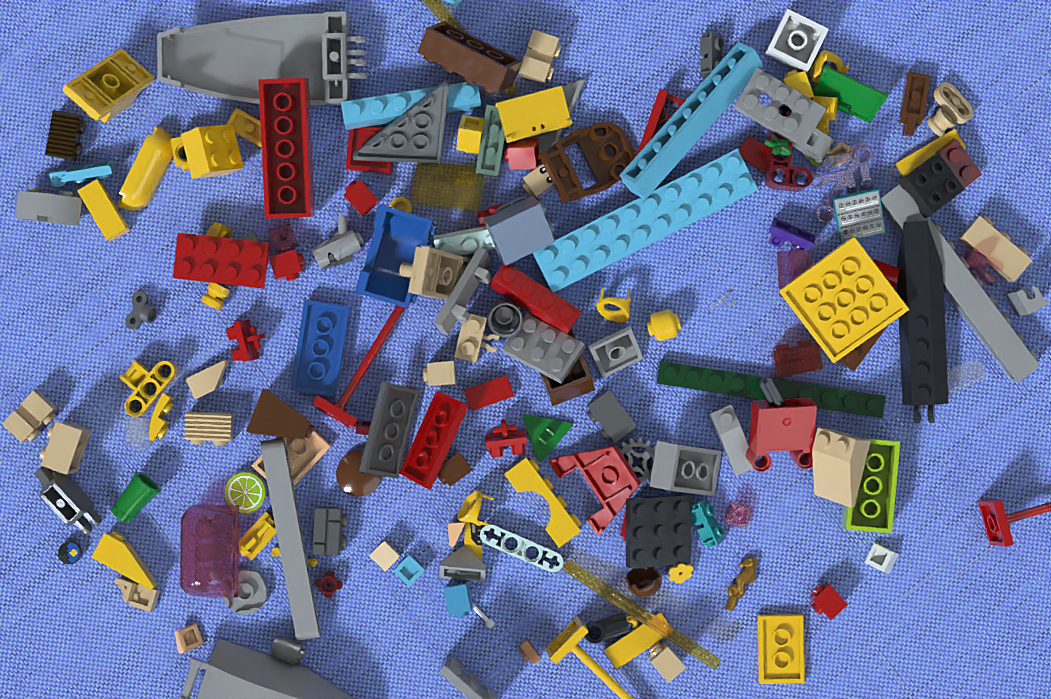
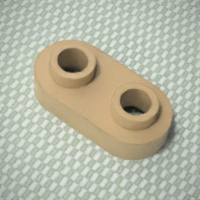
(953, 103)

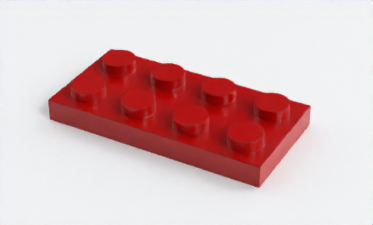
(221, 260)
(433, 439)

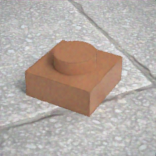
(528, 652)

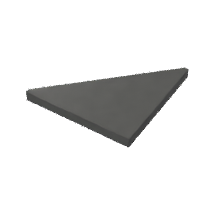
(414, 135)

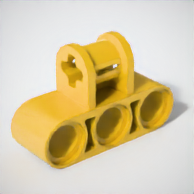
(139, 377)

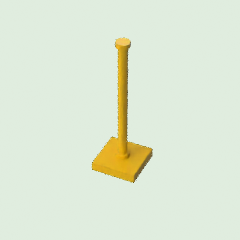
(568, 641)

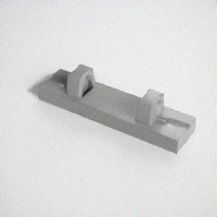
(454, 307)

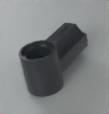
(609, 627)

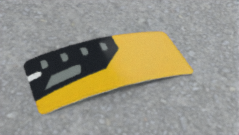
(472, 538)

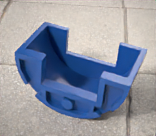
(392, 243)

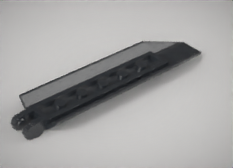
(923, 325)

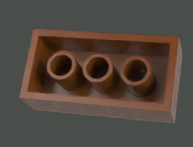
(469, 57)

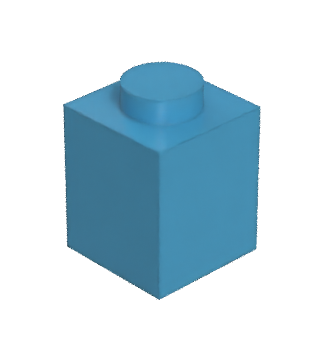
(458, 599)

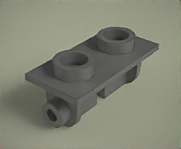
(710, 44)

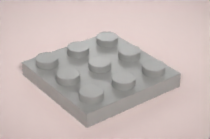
(466, 683)

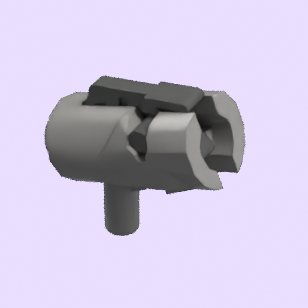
(340, 248)

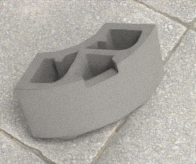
(47, 207)

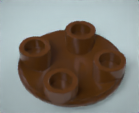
(354, 481)

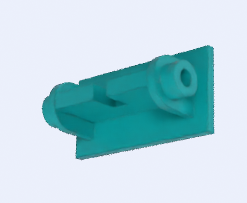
(711, 533)

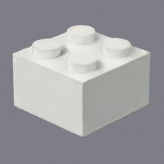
(796, 41)

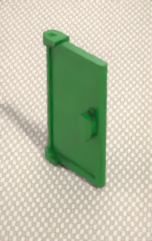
(860, 98)

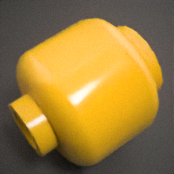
(664, 325)

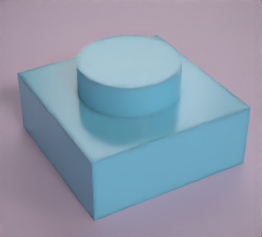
(409, 570)

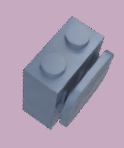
(519, 228)

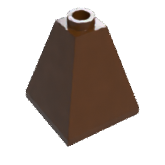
(277, 419)

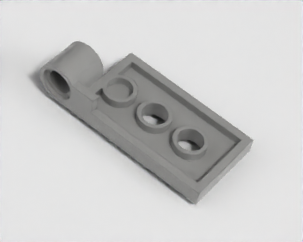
(798, 127)

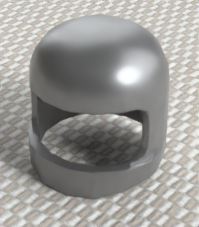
(509, 314)

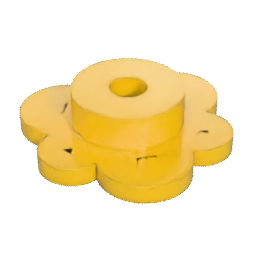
(680, 572)

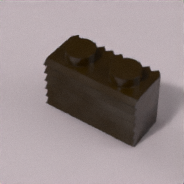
(65, 135)

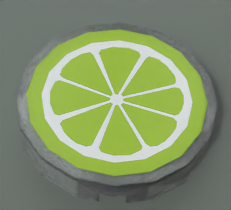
(247, 490)

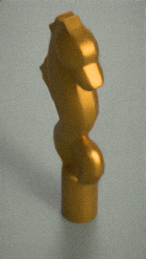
(747, 575)

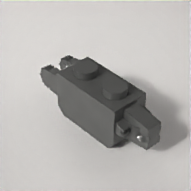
(67, 499)

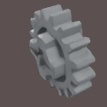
(649, 452)

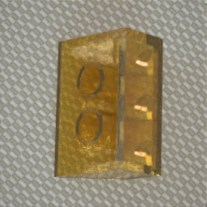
(447, 187)

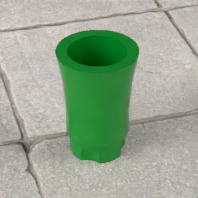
(134, 497)

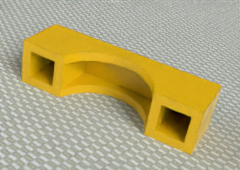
(561, 525)

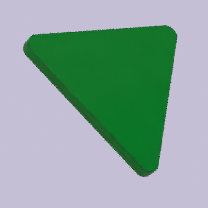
(544, 433)

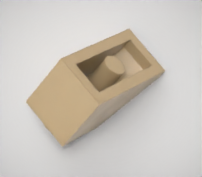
(440, 373)

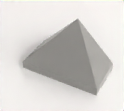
(463, 566)

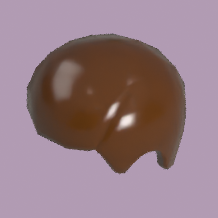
(644, 581)

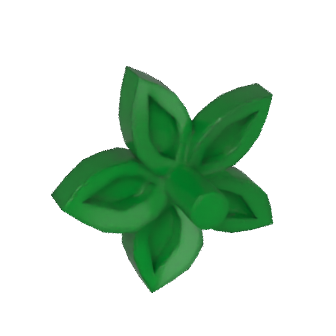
(778, 146)

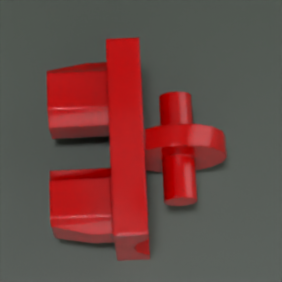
(248, 340)
(505, 436)

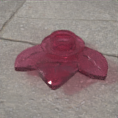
(977, 262)

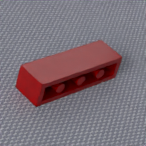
(535, 298)

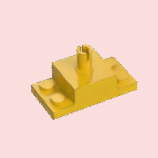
(109, 86)

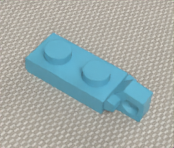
(82, 172)

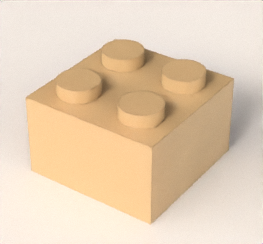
(65, 447)

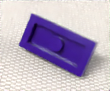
(783, 231)

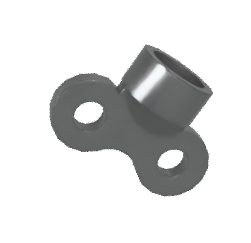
(141, 311)

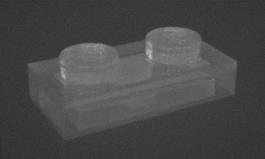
(965, 375)

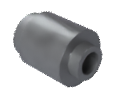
(288, 649)

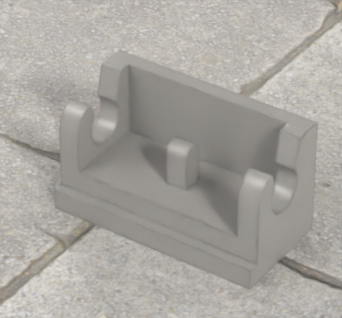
(1023, 303)

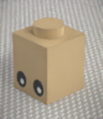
(537, 182)

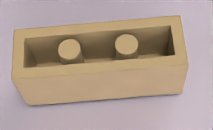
(996, 246)

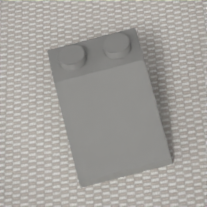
(685, 468)

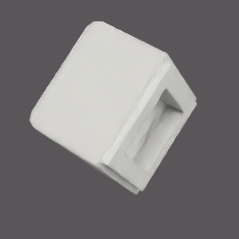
(881, 558)

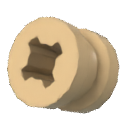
(940, 122)

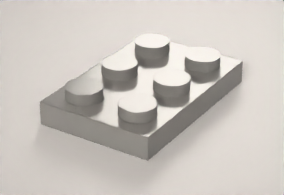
(544, 348)

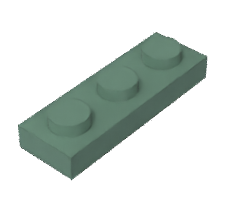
(491, 143)

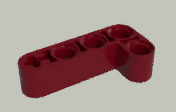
(784, 167)

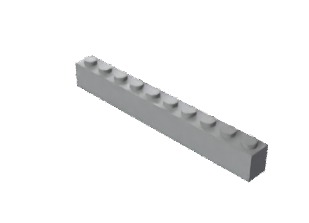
(967, 293)

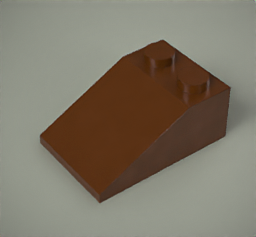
(574, 385)

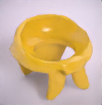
(817, 65)
(619, 316)
(470, 513)

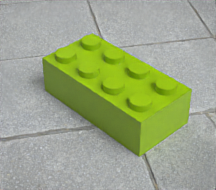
(876, 491)

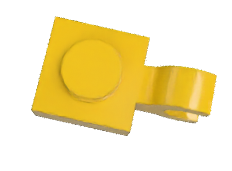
(830, 104)

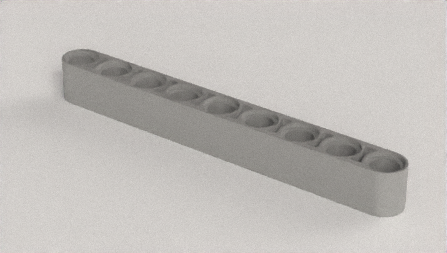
(290, 539)

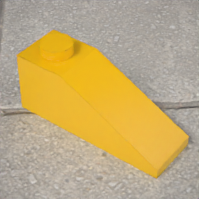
(122, 557)

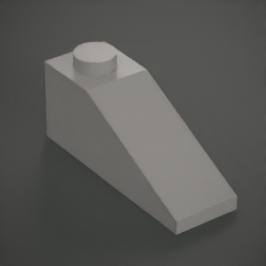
(731, 438)

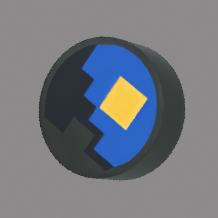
(70, 552)

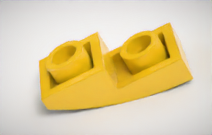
(158, 423)

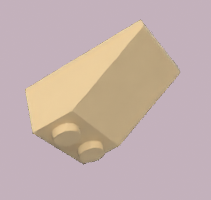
(838, 465)

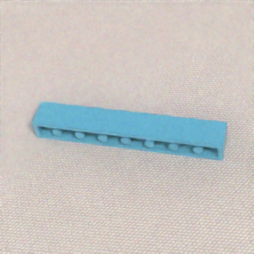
(691, 120)

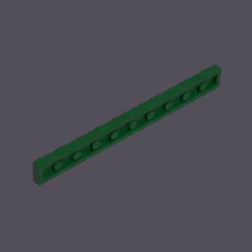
(747, 386)

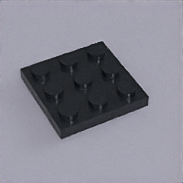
(658, 530)

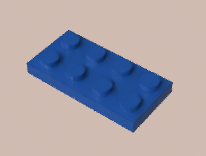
(320, 348)

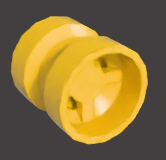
(215, 296)

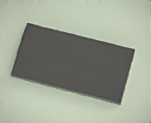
(389, 430)

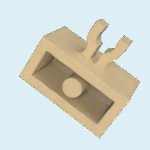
(471, 339)

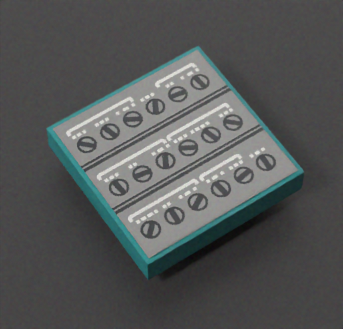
(859, 214)

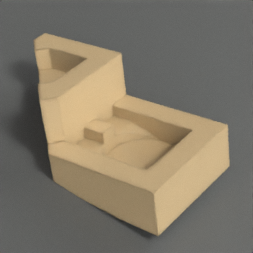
(207, 380)
(137, 594)

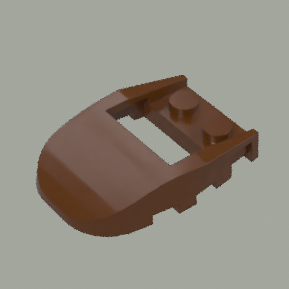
(605, 152)

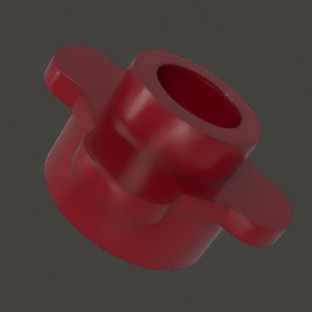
(335, 584)

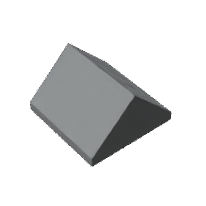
(615, 352)

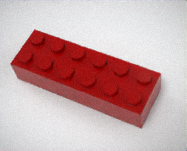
(286, 148)

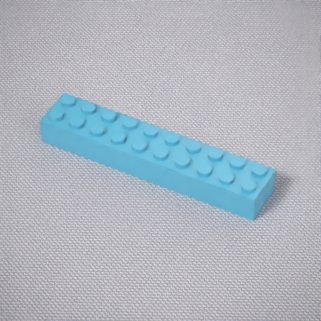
(645, 221)

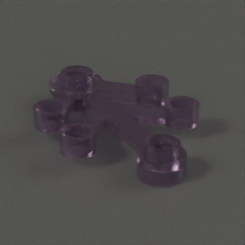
(843, 177)

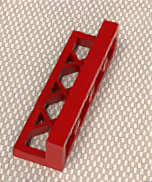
(655, 116)

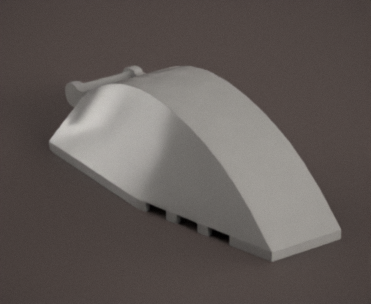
(251, 674)

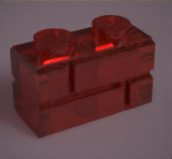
(796, 359)

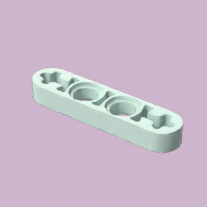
(520, 550)

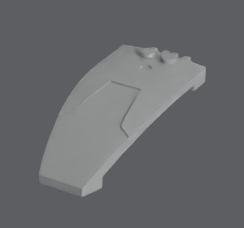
(233, 54)

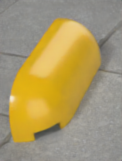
(147, 171)

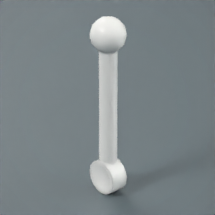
(488, 622)

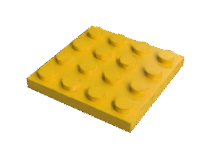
(843, 299)

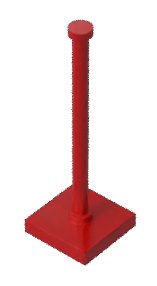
(338, 409)
(997, 522)

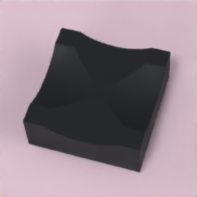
(931, 185)

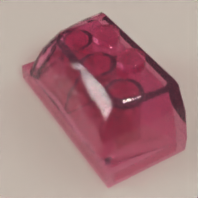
(210, 550)

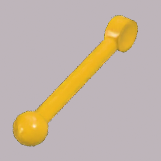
(312, 562)

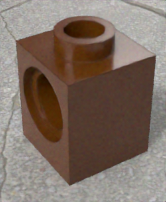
(454, 469)

